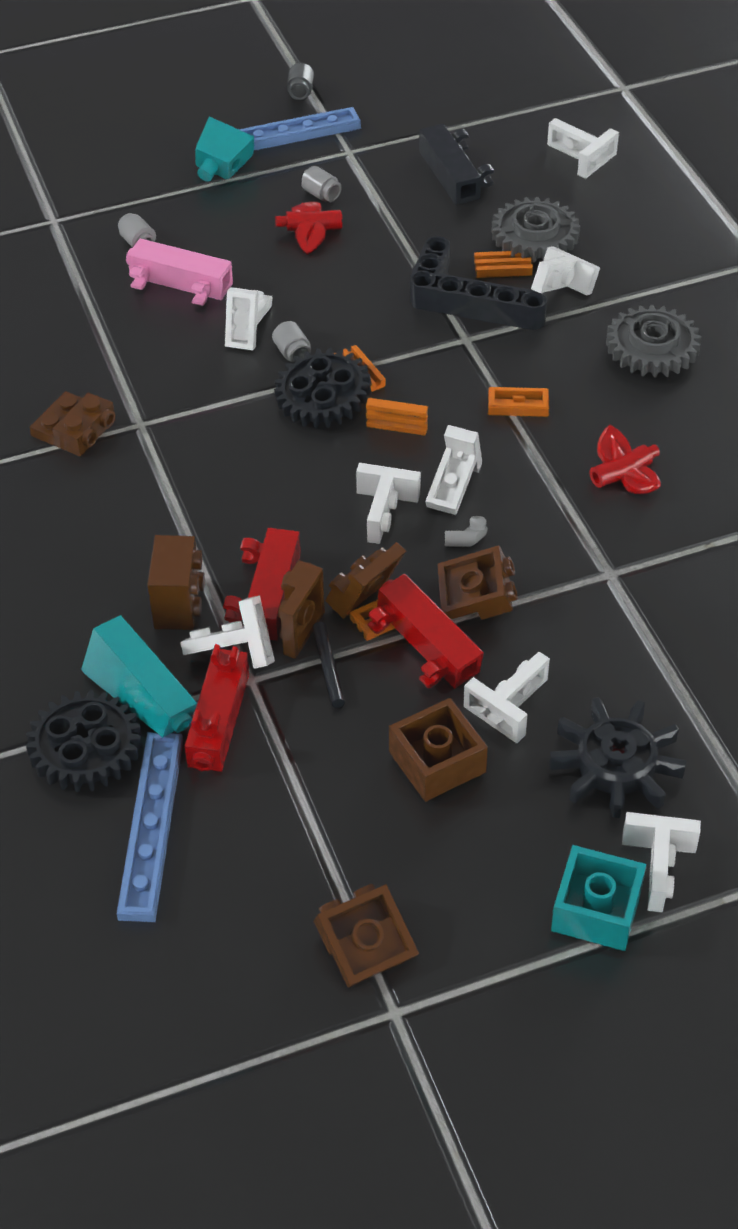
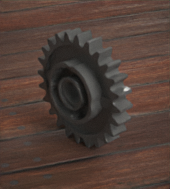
(533, 227)
(653, 340)

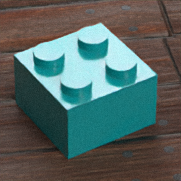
(598, 897)

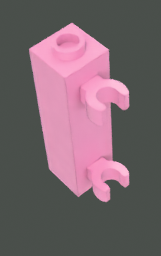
(179, 270)

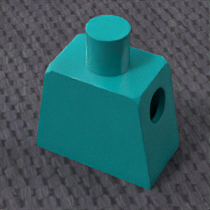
(222, 150)

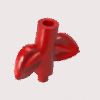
(310, 224)
(624, 463)

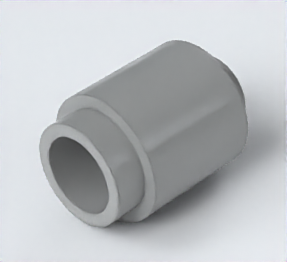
(321, 184)
(133, 228)
(291, 340)

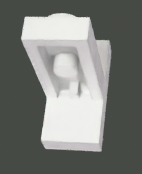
(588, 149)
(564, 270)
(243, 313)
(455, 469)
(387, 487)
(253, 632)
(501, 706)
(664, 837)

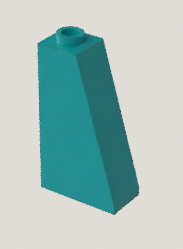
(131, 671)

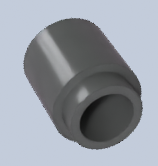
(300, 81)

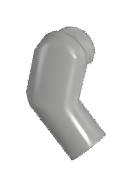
(469, 536)

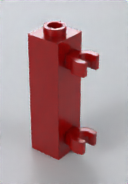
(274, 558)
(428, 630)
(217, 709)

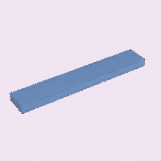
(304, 128)
(150, 828)

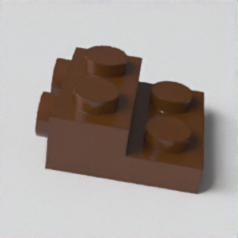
(74, 422)
(364, 579)
(477, 584)
(301, 606)
(365, 934)

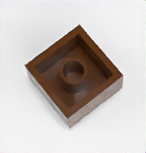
(175, 582)
(437, 749)

